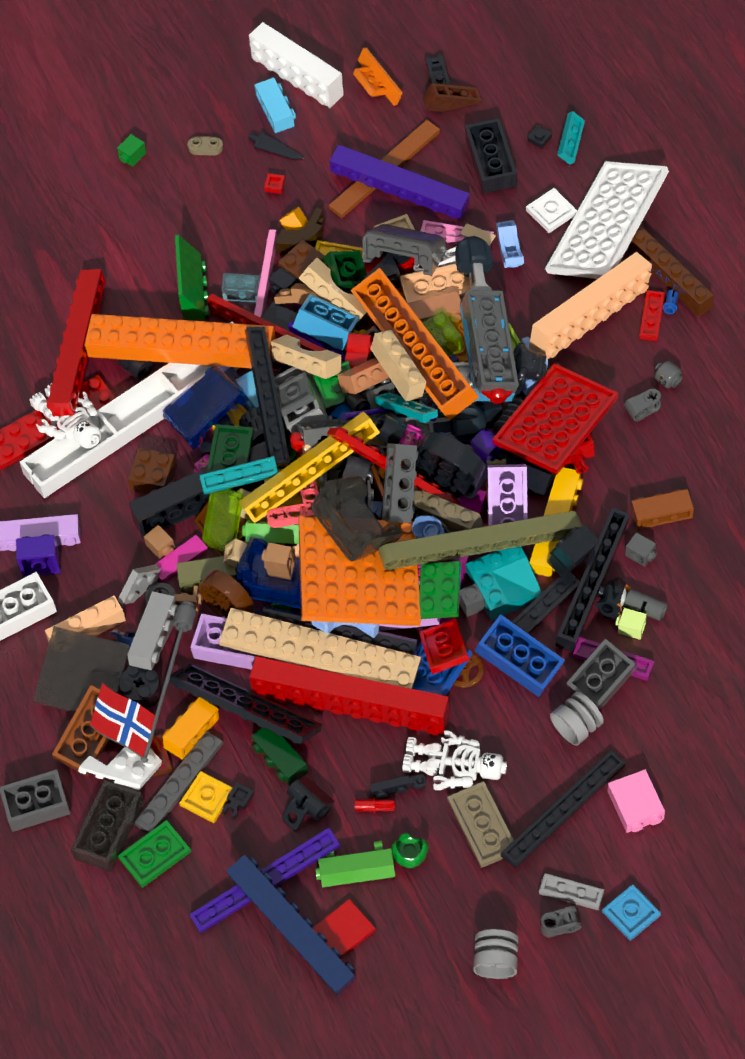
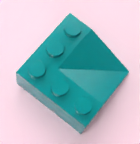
(504, 581)

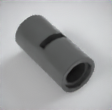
(645, 604)

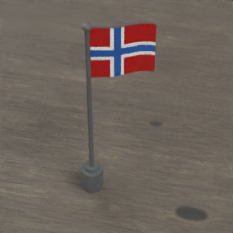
(127, 720)

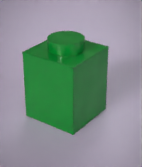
(131, 150)

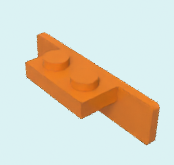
(375, 78)

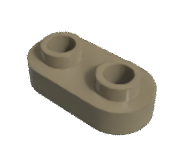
(204, 146)

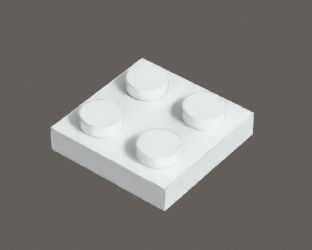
(551, 210)

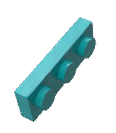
(571, 137)

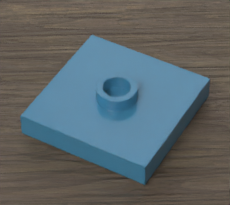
(631, 912)

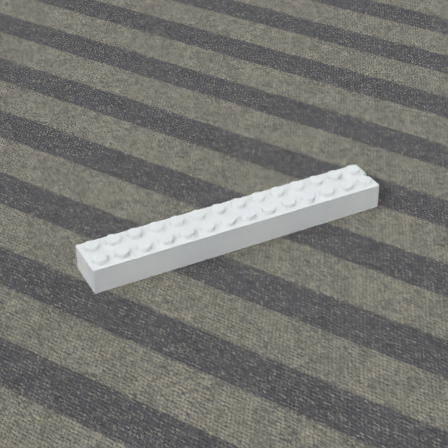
(119, 424)

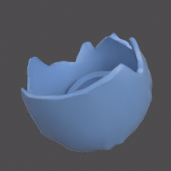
(427, 526)

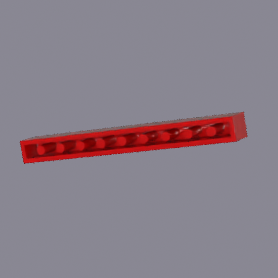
(73, 353)

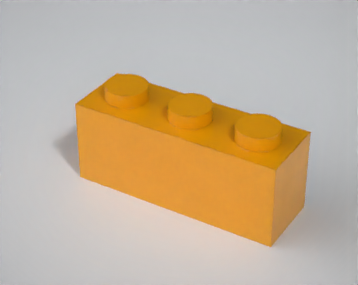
(190, 727)

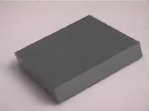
(295, 393)

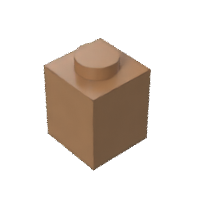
(159, 542)

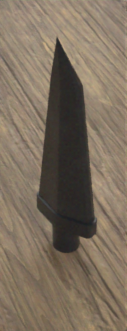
(268, 144)

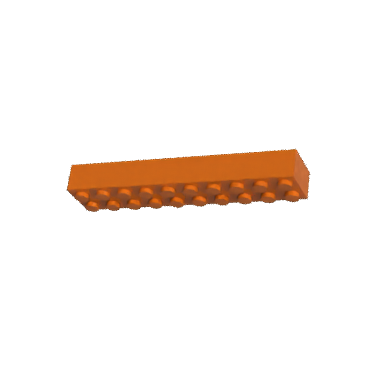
(391, 312)
(170, 340)

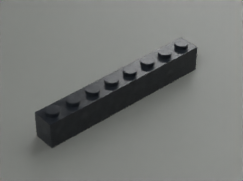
(592, 580)

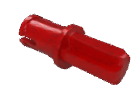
(374, 805)

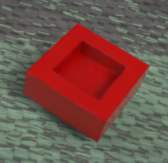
(274, 183)

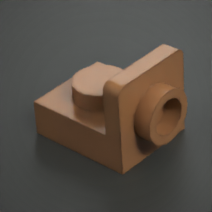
(196, 598)

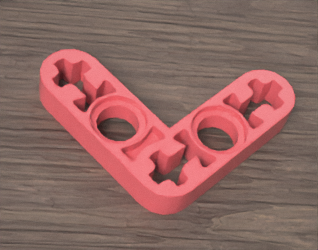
(303, 509)

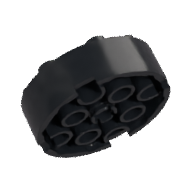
(450, 464)

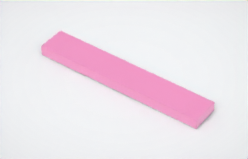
(266, 272)

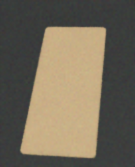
(470, 230)

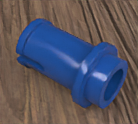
(670, 305)

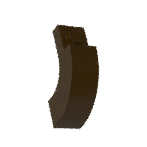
(310, 233)

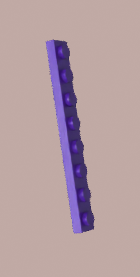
(279, 872)

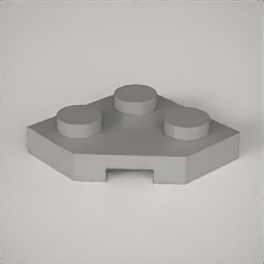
(138, 583)

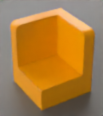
(294, 220)

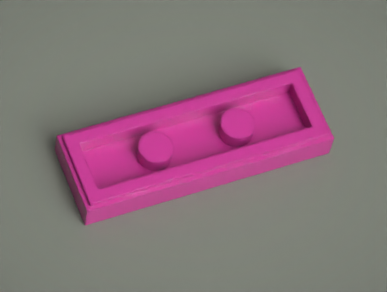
(186, 552)

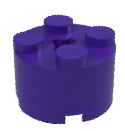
(484, 446)

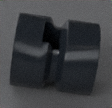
(137, 368)

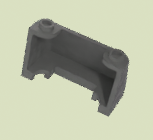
(423, 246)

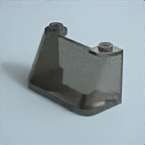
(349, 519)

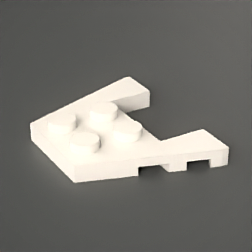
(125, 768)

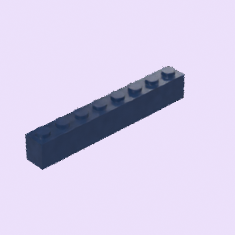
(291, 925)

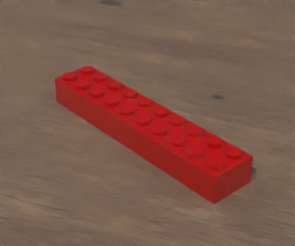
(350, 696)

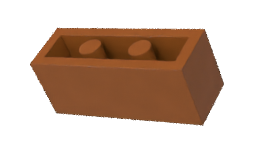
(662, 509)

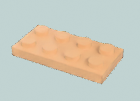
(444, 280)

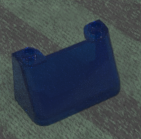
(203, 405)
(259, 585)

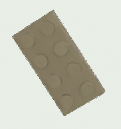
(481, 823)

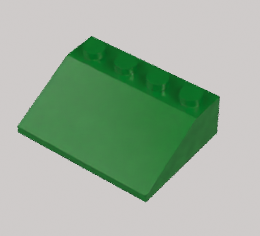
(191, 281)

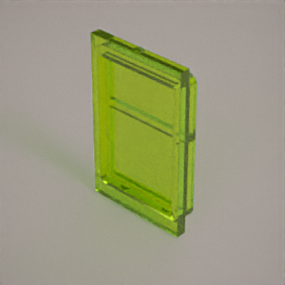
(222, 518)

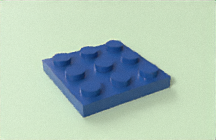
(436, 683)

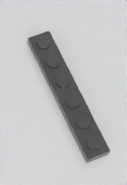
(179, 782)

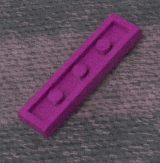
(586, 647)

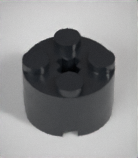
(140, 686)

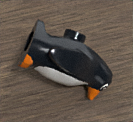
(612, 597)

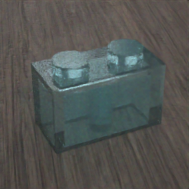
(240, 287)

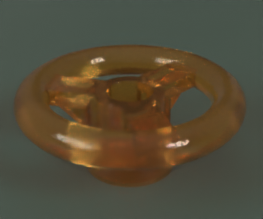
(470, 664)

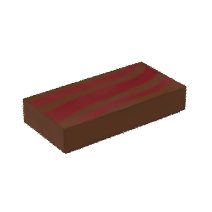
(160, 751)

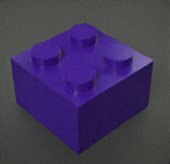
(38, 555)

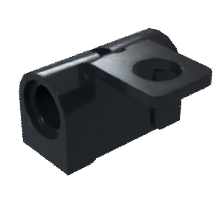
(306, 799)

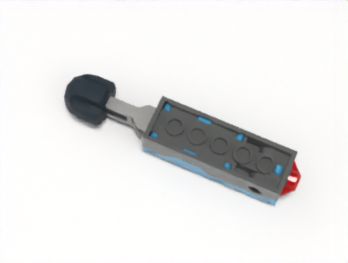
(485, 326)

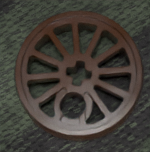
(224, 592)

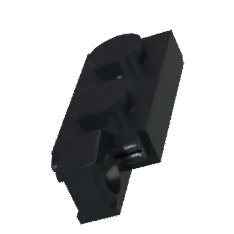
(398, 785)

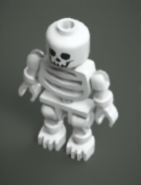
(71, 426)
(489, 765)

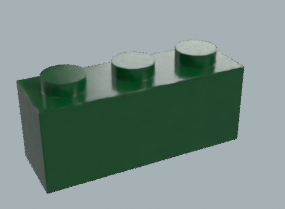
(279, 755)

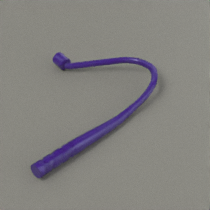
(351, 415)

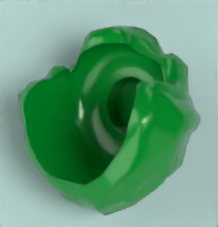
(409, 850)

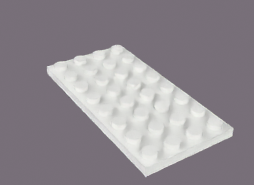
(607, 219)

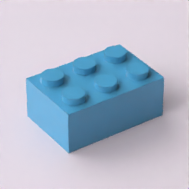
(325, 322)

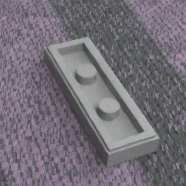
(571, 891)

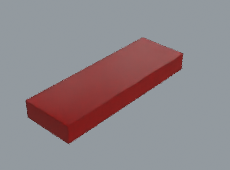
(652, 315)

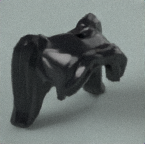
(526, 367)

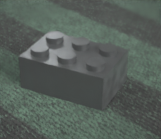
(602, 674)
(34, 800)

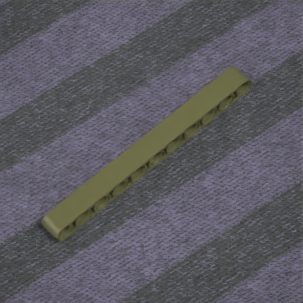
(478, 540)

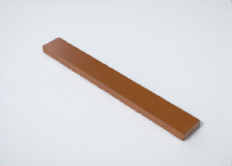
(398, 156)

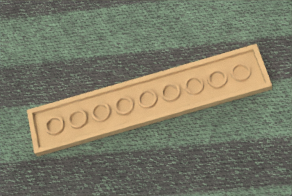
(317, 649)

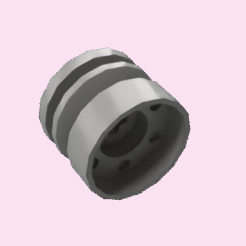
(576, 718)
(495, 954)

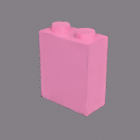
(636, 801)

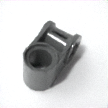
(642, 405)
(564, 921)

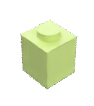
(631, 623)

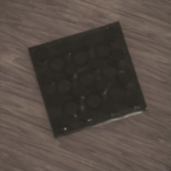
(74, 664)

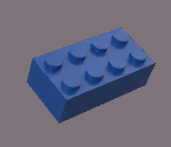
(519, 655)

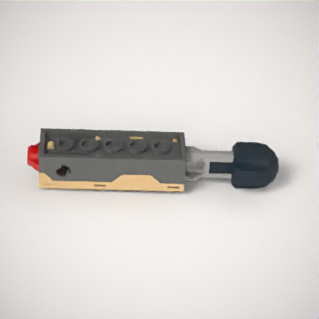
(462, 426)

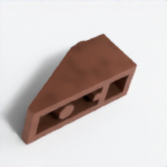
(449, 97)

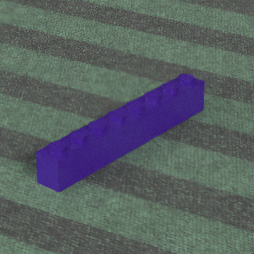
(399, 182)

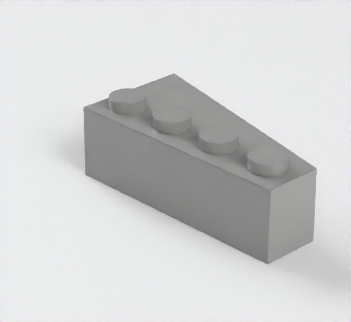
(153, 631)

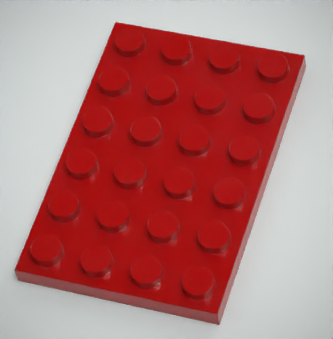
(555, 418)

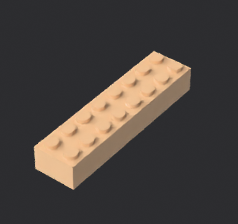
(591, 306)

